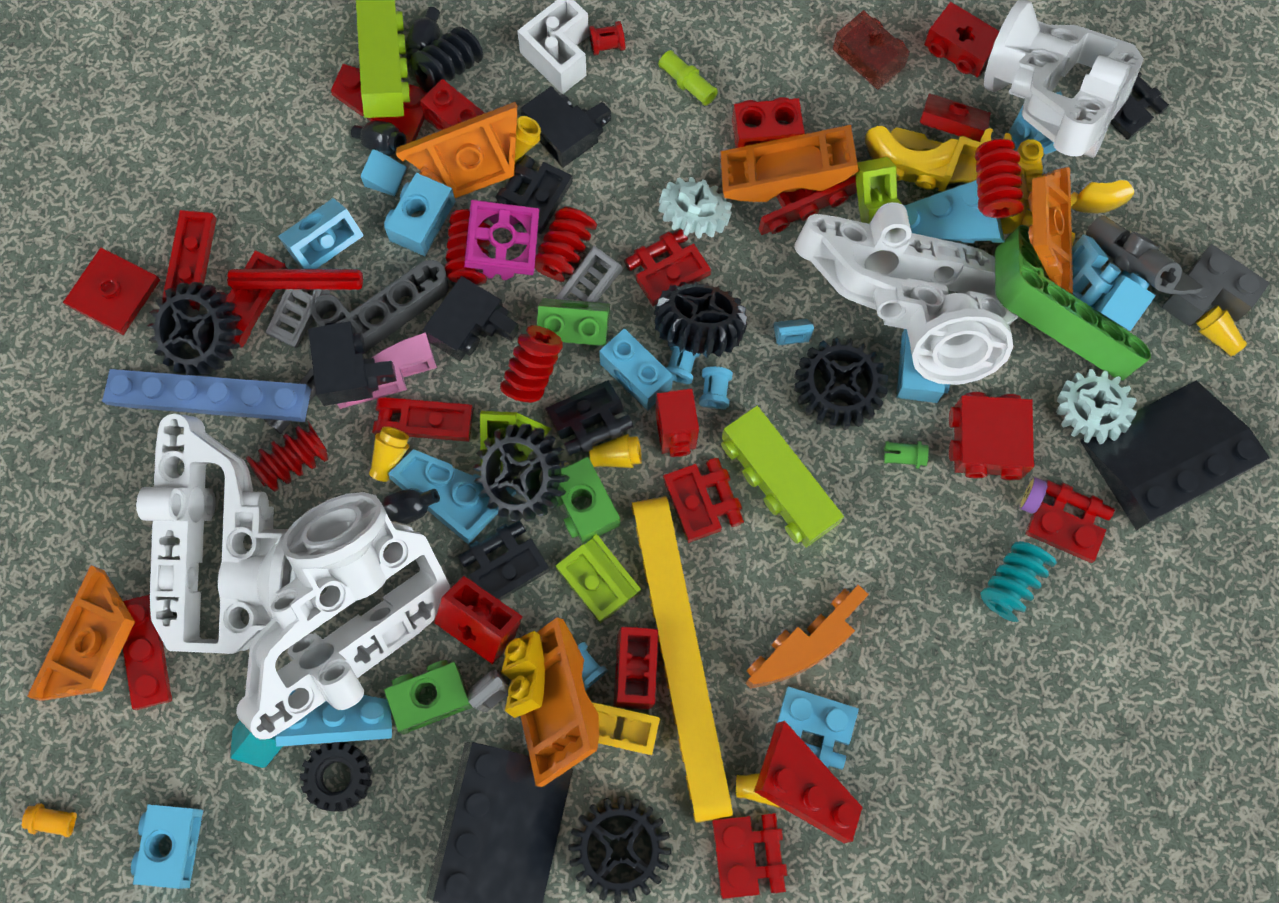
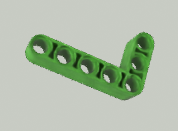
(1058, 313)

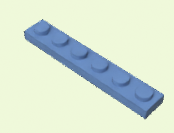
(207, 395)

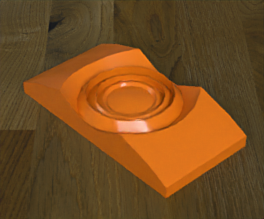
(789, 164)
(567, 723)

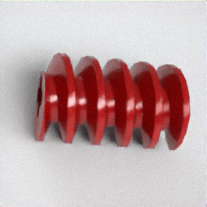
(998, 179)
(562, 241)
(457, 249)
(532, 364)
(288, 458)

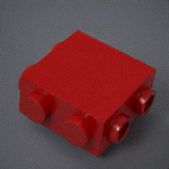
(992, 436)

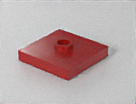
(955, 117)
(111, 291)

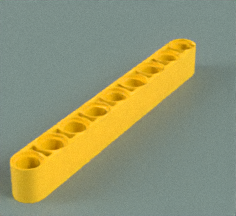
(682, 660)

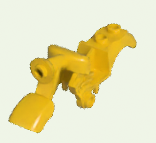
(939, 164)

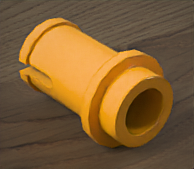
(46, 820)

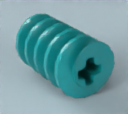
(1014, 579)

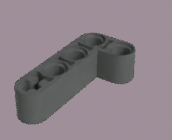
(386, 303)

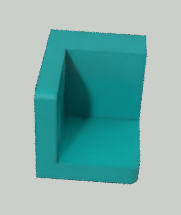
(252, 750)

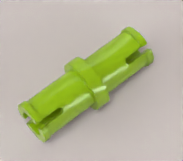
(688, 77)

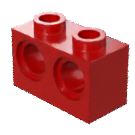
(447, 107)
(766, 117)
(677, 422)

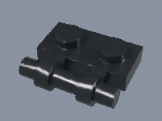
(1133, 114)
(544, 190)
(585, 410)
(509, 571)

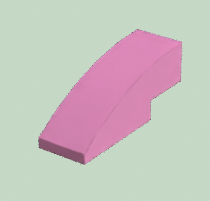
(409, 358)

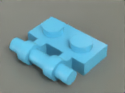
(1086, 267)
(821, 718)

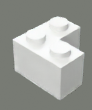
(552, 42)

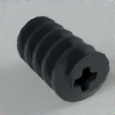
(445, 58)

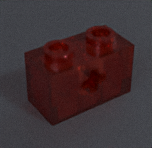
(871, 49)

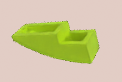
(875, 186)

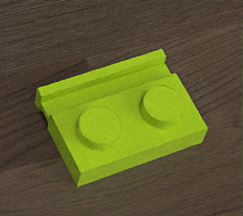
(598, 578)

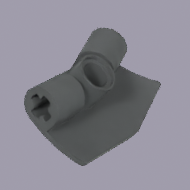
(1141, 256)

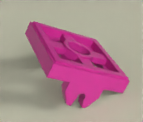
(502, 217)

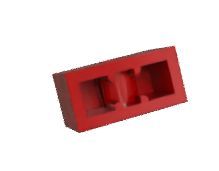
(962, 39)
(477, 619)
(635, 668)

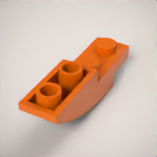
(798, 651)

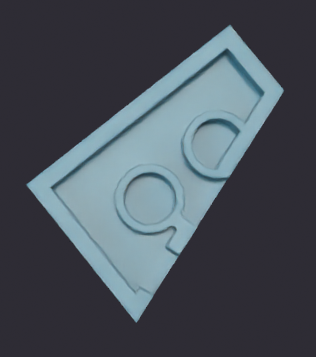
(954, 217)
(459, 500)
(364, 721)

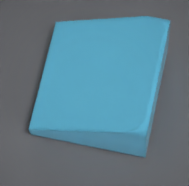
(382, 173)
(793, 331)

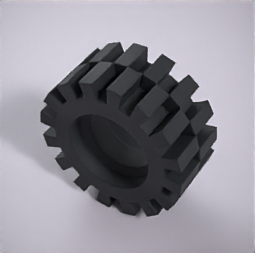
(315, 769)

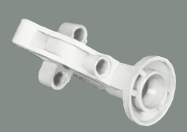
(1037, 56)
(908, 282)
(178, 510)
(342, 549)

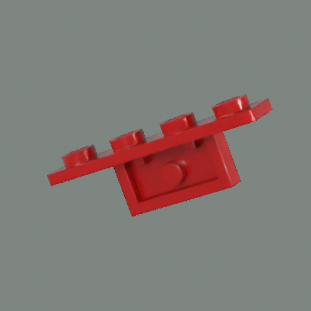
(805, 203)

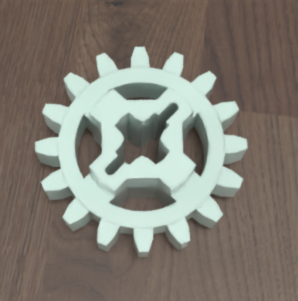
(694, 207)
(1080, 408)

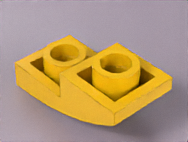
(527, 673)

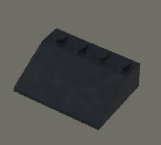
(1175, 453)
(498, 830)

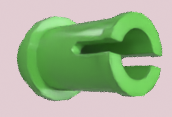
(908, 453)

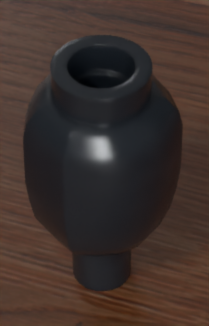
(423, 32)
(379, 136)
(409, 504)

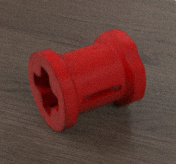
(607, 38)

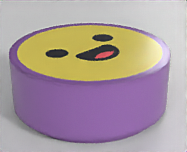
(1033, 495)

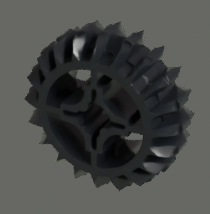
(700, 319)
(212, 335)
(824, 360)
(504, 450)
(598, 876)

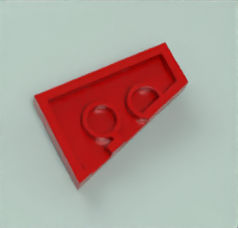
(348, 91)
(806, 787)

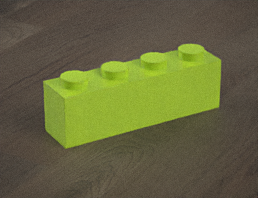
(380, 59)
(781, 477)

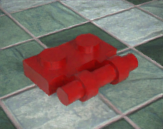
(681, 266)
(693, 504)
(1065, 530)
(737, 856)

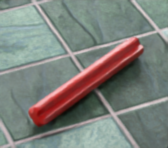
(295, 279)

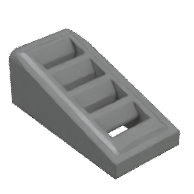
(606, 280)
(287, 304)
(488, 691)

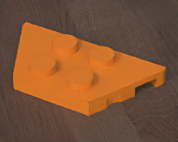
(468, 153)
(1052, 225)
(85, 642)

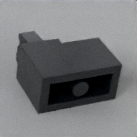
(565, 128)
(465, 316)
(341, 368)

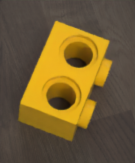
(627, 729)

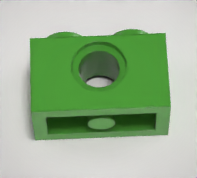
(575, 320)
(599, 516)
(405, 703)

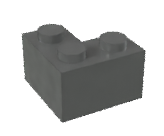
(1223, 283)

